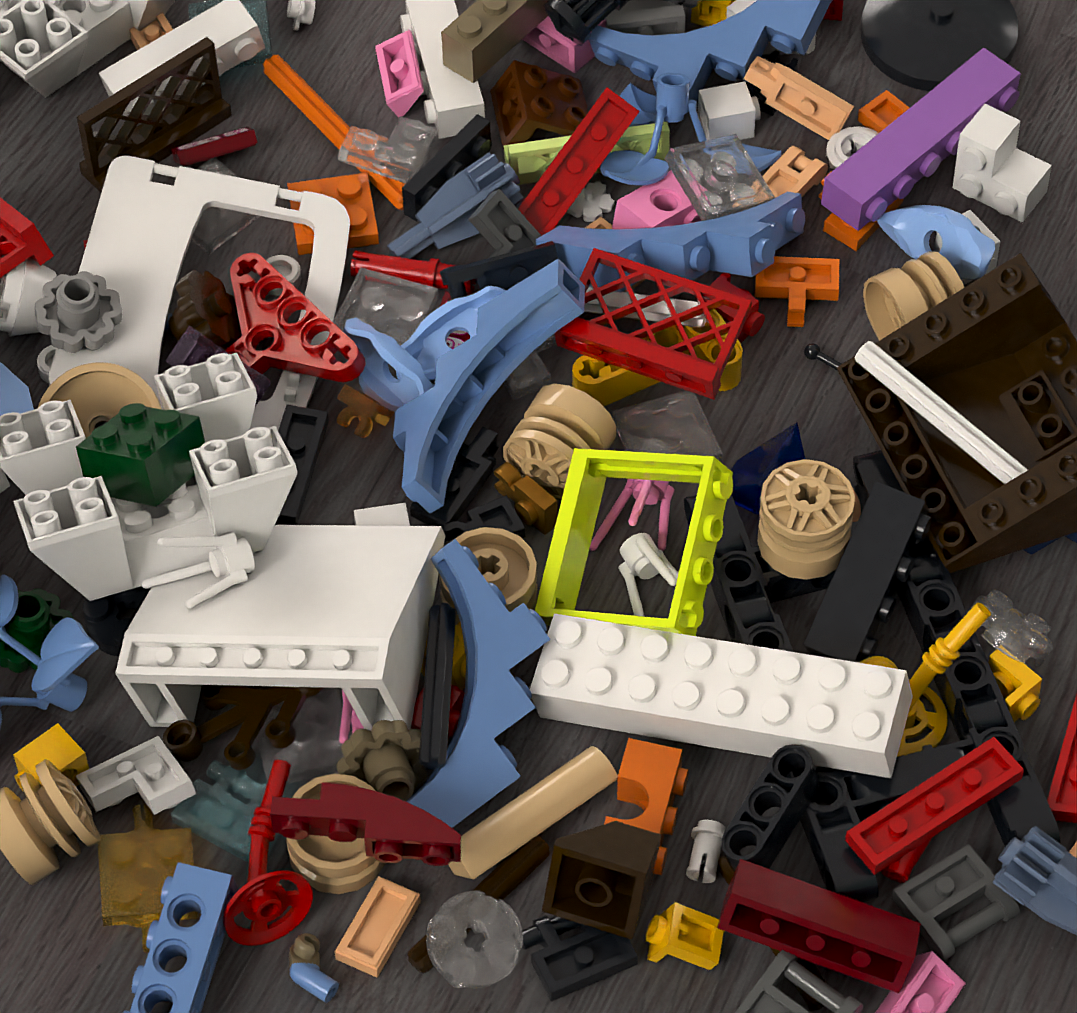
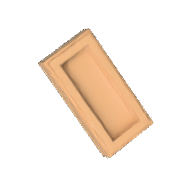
(377, 926)

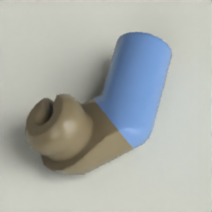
(305, 968)

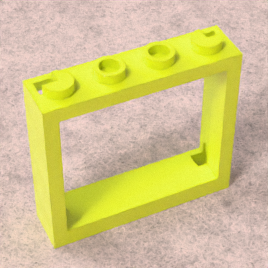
(578, 519)

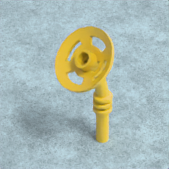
(935, 663)

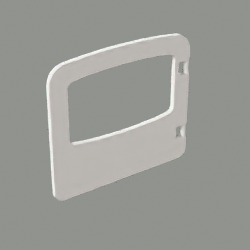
(142, 243)

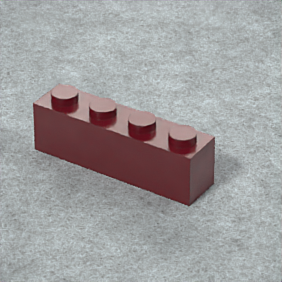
(819, 926)

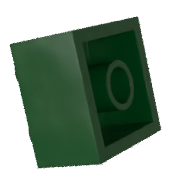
(142, 453)

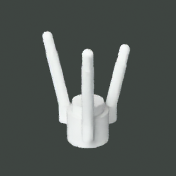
(230, 559)
(646, 561)

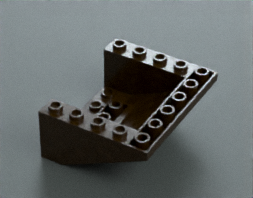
(1012, 372)

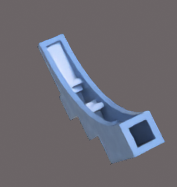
(725, 46)
(728, 244)
(466, 377)
(492, 697)

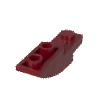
(388, 824)

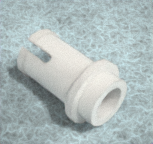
(705, 850)

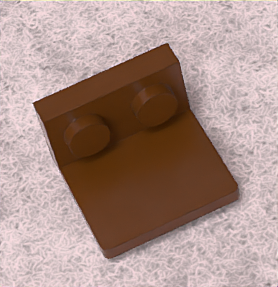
(536, 98)

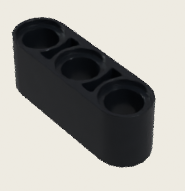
(770, 791)

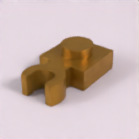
(531, 501)

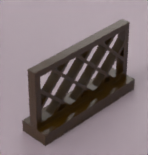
(165, 127)

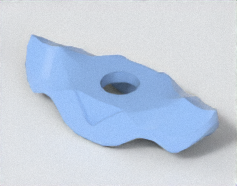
(961, 242)
(432, 333)
(376, 378)

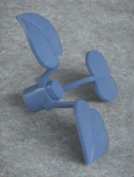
(667, 106)
(61, 654)

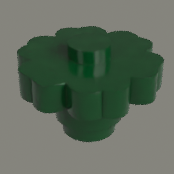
(30, 625)

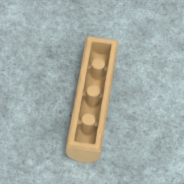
(533, 812)

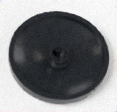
(930, 39)

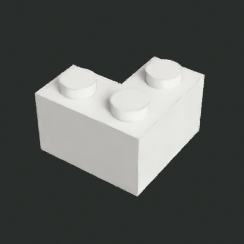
(997, 171)

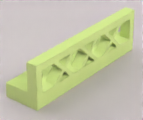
(534, 157)

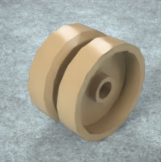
(504, 562)
(328, 863)

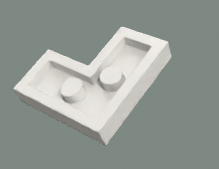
(142, 769)

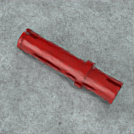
(409, 269)

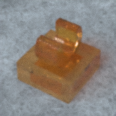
(362, 407)

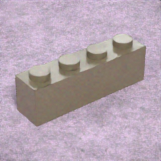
(487, 34)

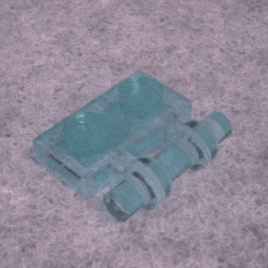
(218, 815)

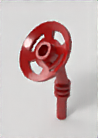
(263, 896)

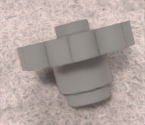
(78, 312)

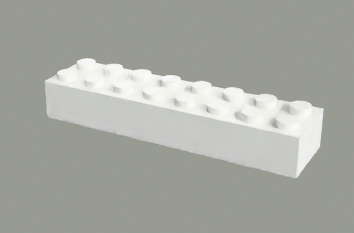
(722, 694)

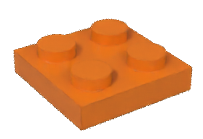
(355, 195)

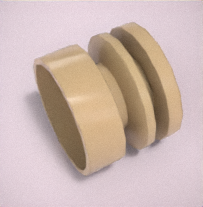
(908, 292)
(551, 429)
(805, 518)
(43, 820)

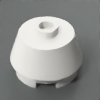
(19, 294)

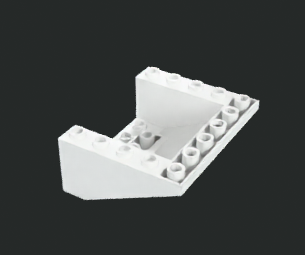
(315, 613)

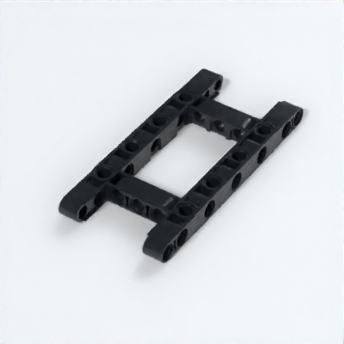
(974, 708)

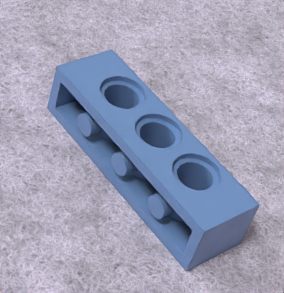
(187, 891)

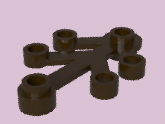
(252, 708)

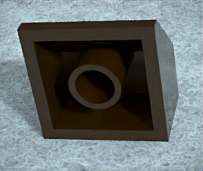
(602, 877)

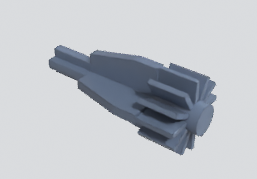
(447, 212)
(1041, 877)

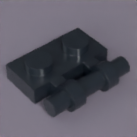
(578, 959)

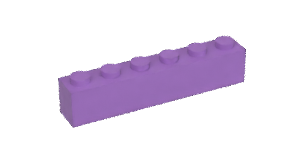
(917, 140)

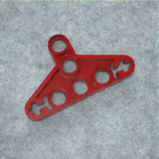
(292, 341)

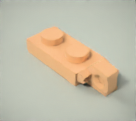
(799, 97)

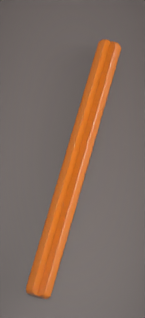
(324, 119)

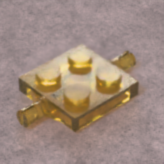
(135, 869)

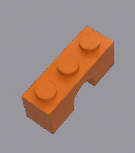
(651, 779)

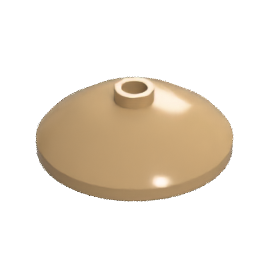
(100, 392)

